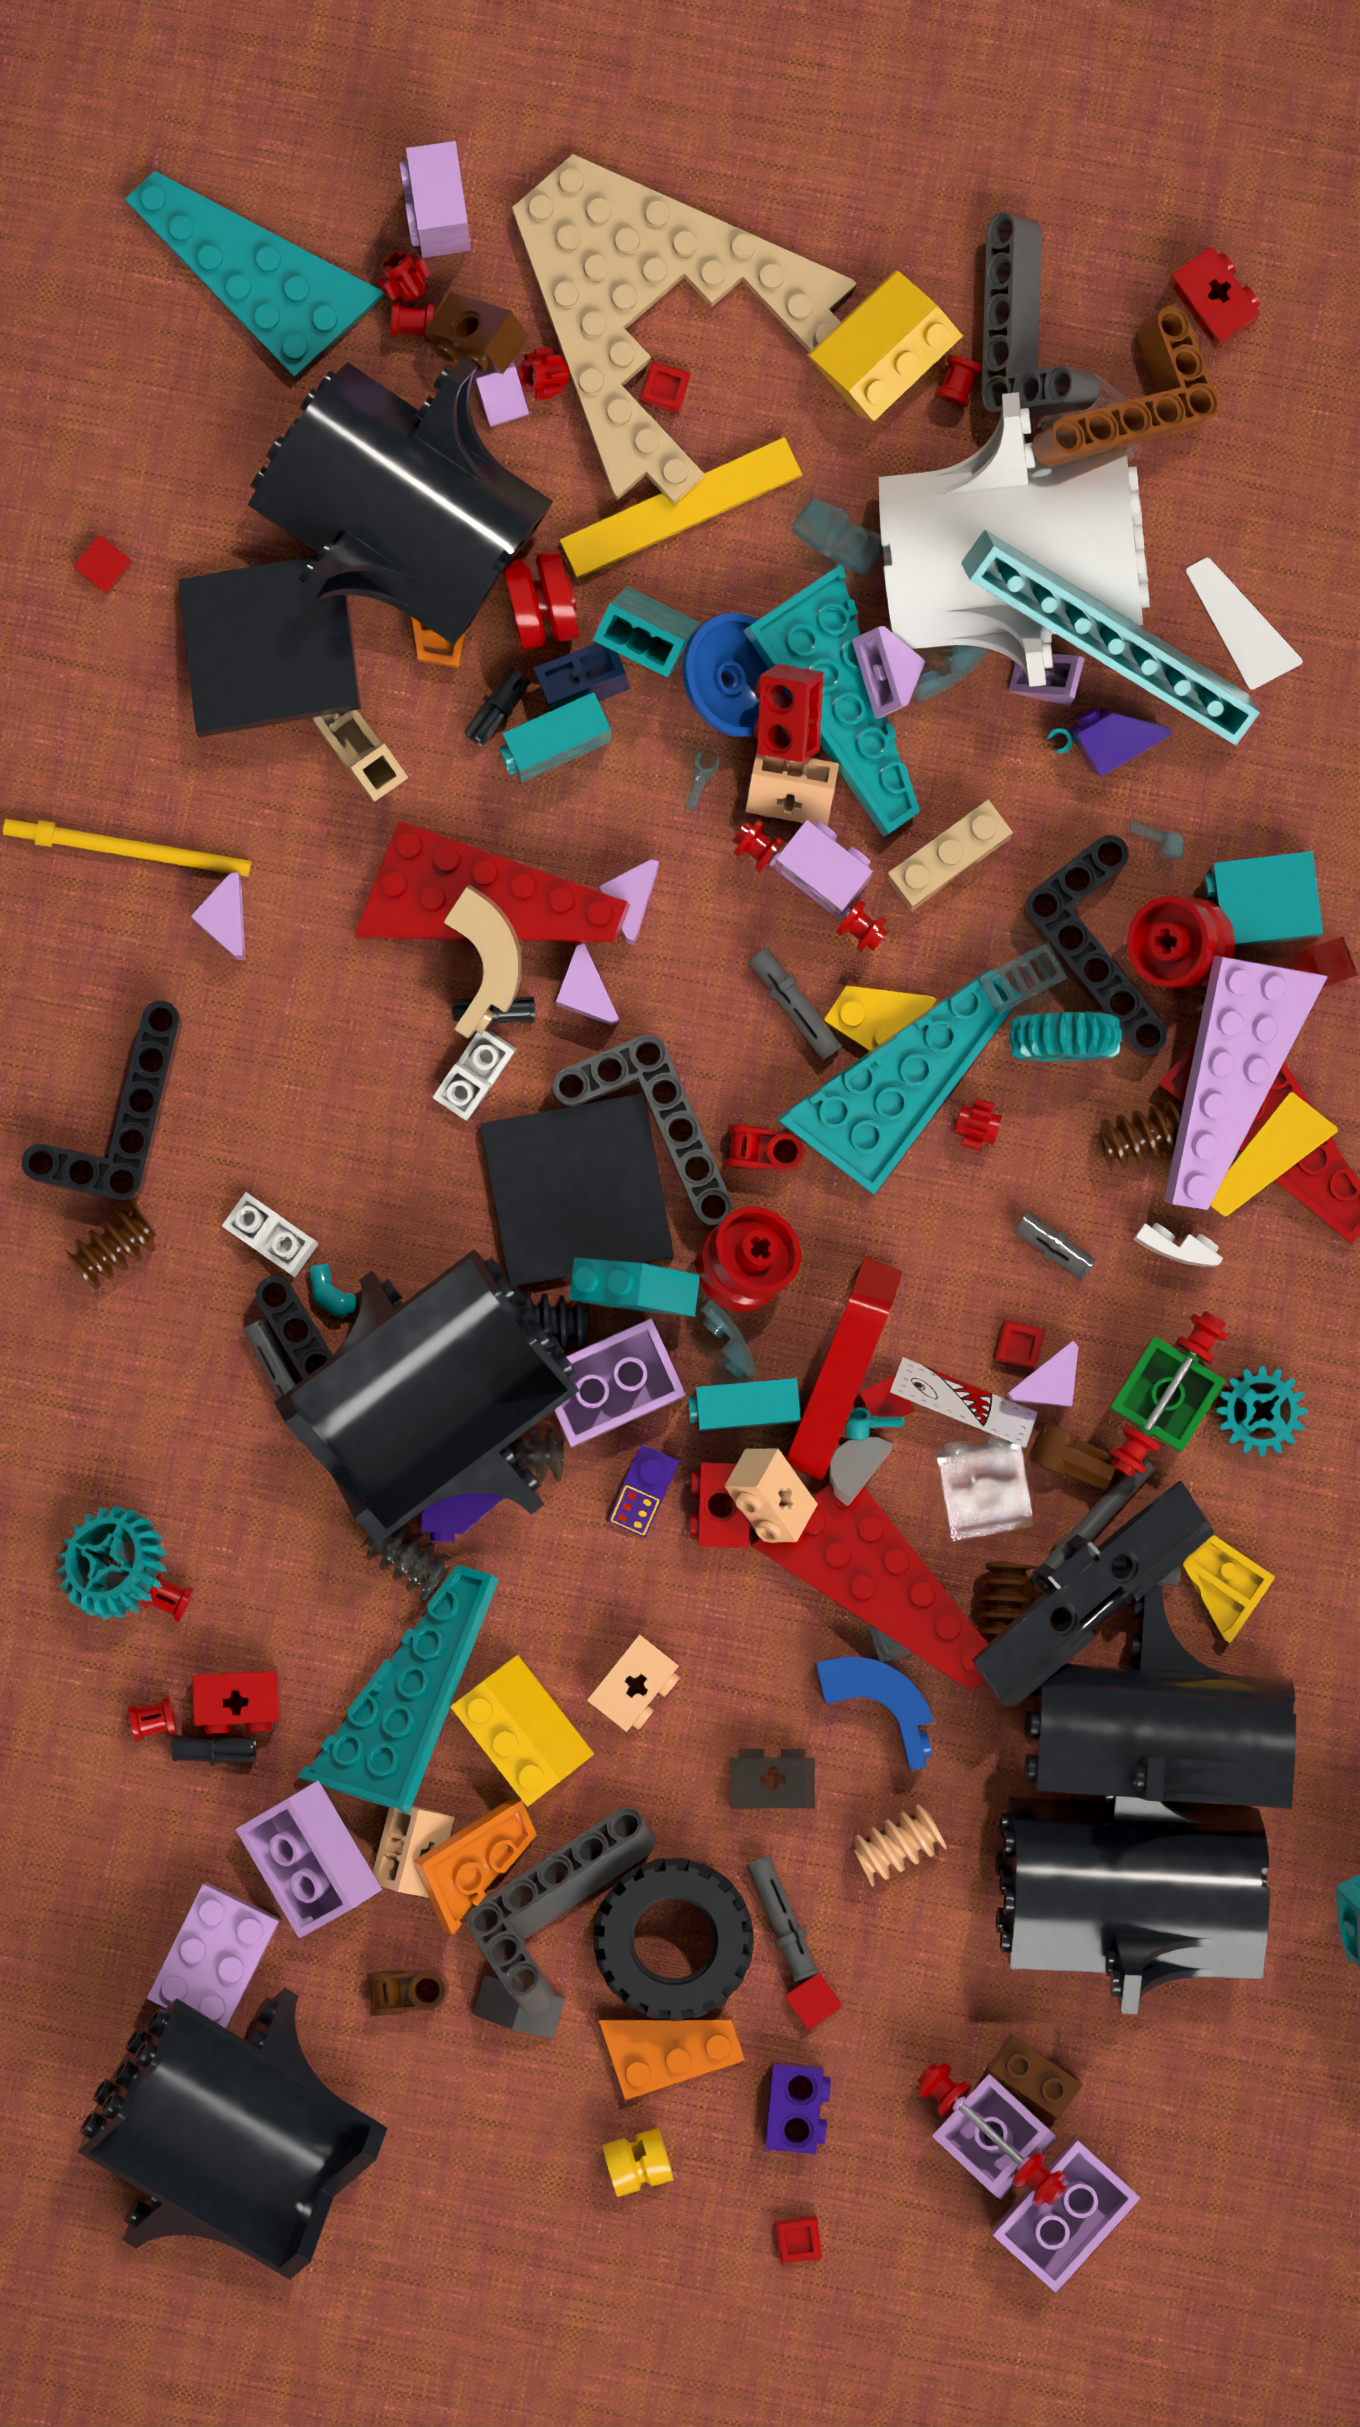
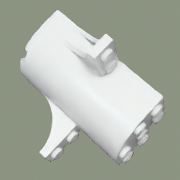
(1067, 517)

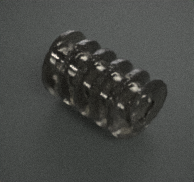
(540, 1455)
(409, 1560)

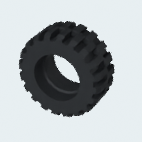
(687, 1995)

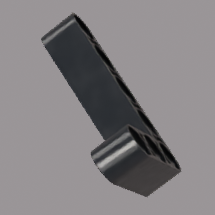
(1090, 949)
(128, 1120)
(282, 1315)

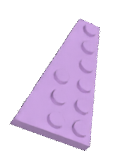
(1240, 1046)

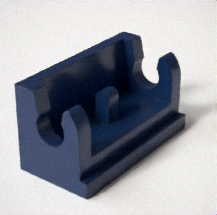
(581, 673)

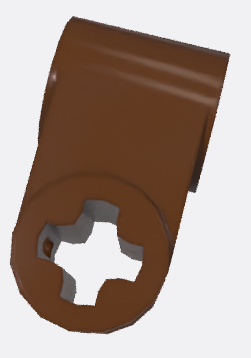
(403, 1991)

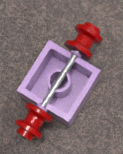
(821, 871)
(993, 2135)

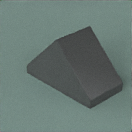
(500, 2008)

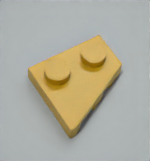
(874, 1014)
(1226, 1584)

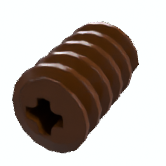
(1140, 1134)
(113, 1246)
(1006, 1596)

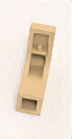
(361, 752)
(500, 951)

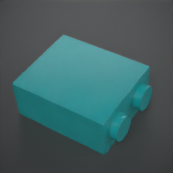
(645, 631)
(555, 738)
(1268, 898)
(634, 1286)
(745, 1405)

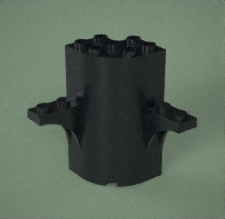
(397, 498)
(431, 1396)
(1163, 1727)
(1133, 1890)
(228, 2134)

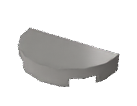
(855, 1464)

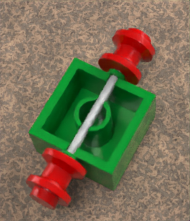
(1167, 1394)

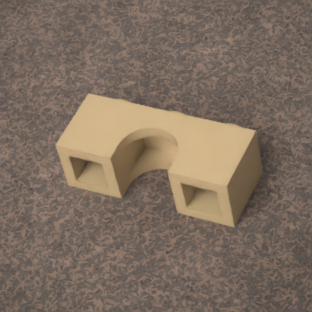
(949, 855)

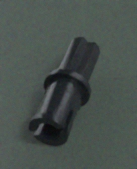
(496, 707)
(521, 1011)
(214, 1749)

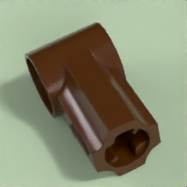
(1065, 1453)

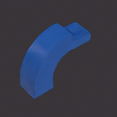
(868, 1678)

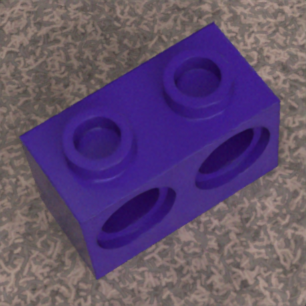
(784, 2106)

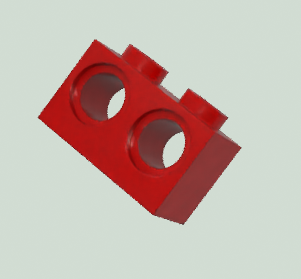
(798, 715)

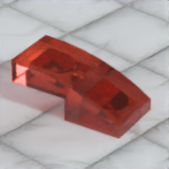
(1326, 959)

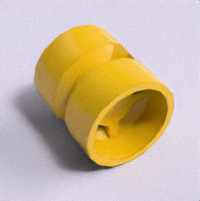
(637, 2162)

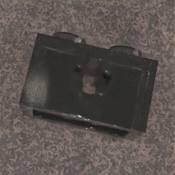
(794, 1792)

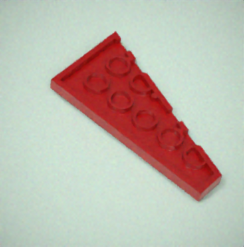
(429, 872)
(1317, 1181)
(877, 1576)

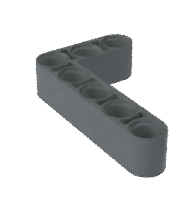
(1013, 327)
(663, 1114)
(551, 1899)

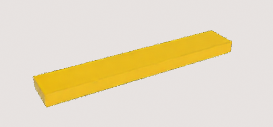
(660, 519)

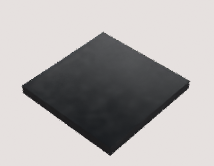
(264, 653)
(576, 1188)

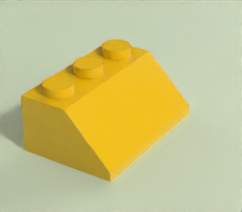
(884, 346)
(522, 1730)

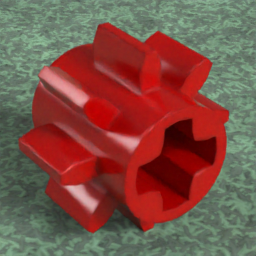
(404, 276)
(543, 373)
(977, 1124)

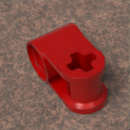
(760, 1149)

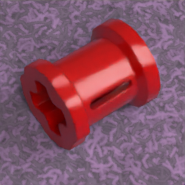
(410, 320)
(958, 381)
(169, 1598)
(152, 1719)

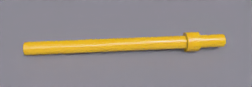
(47, 833)

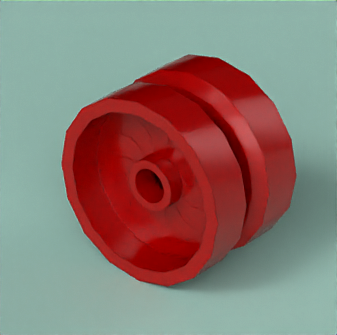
(543, 599)
(1177, 939)
(748, 1259)

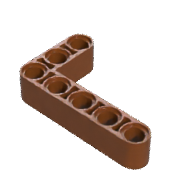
(1182, 400)

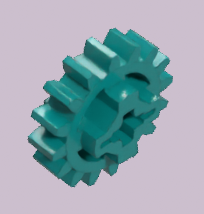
(1275, 1424)

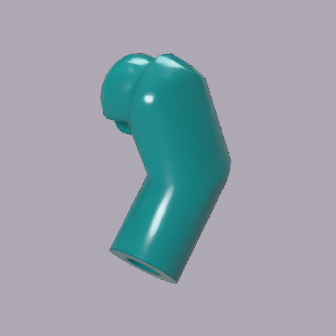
(329, 1297)

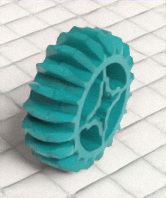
(1065, 1037)
(114, 1537)

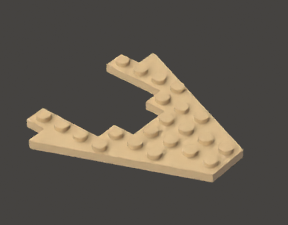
(608, 255)

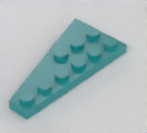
(270, 285)
(817, 634)
(887, 1097)
(401, 1710)

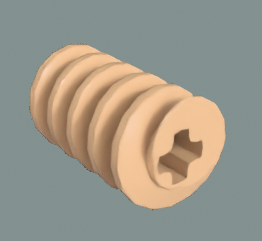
(897, 1843)

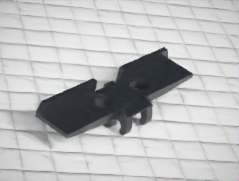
(1087, 1593)

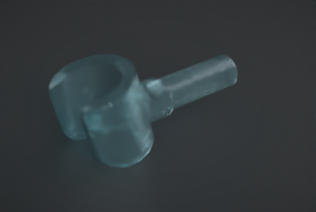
(700, 780)
(1172, 842)

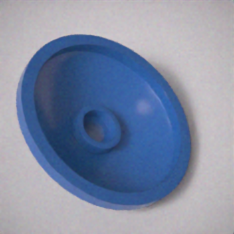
(717, 650)

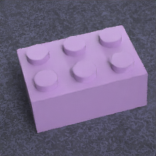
(435, 199)
(618, 1383)
(308, 1859)
(215, 1954)
(1062, 2236)

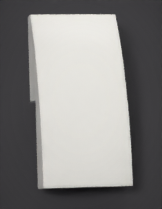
(474, 1073)
(270, 1234)
(1191, 1251)

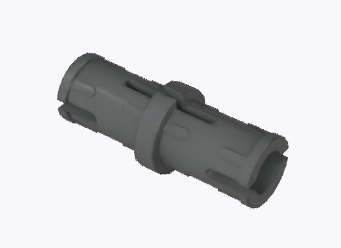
(1055, 1246)

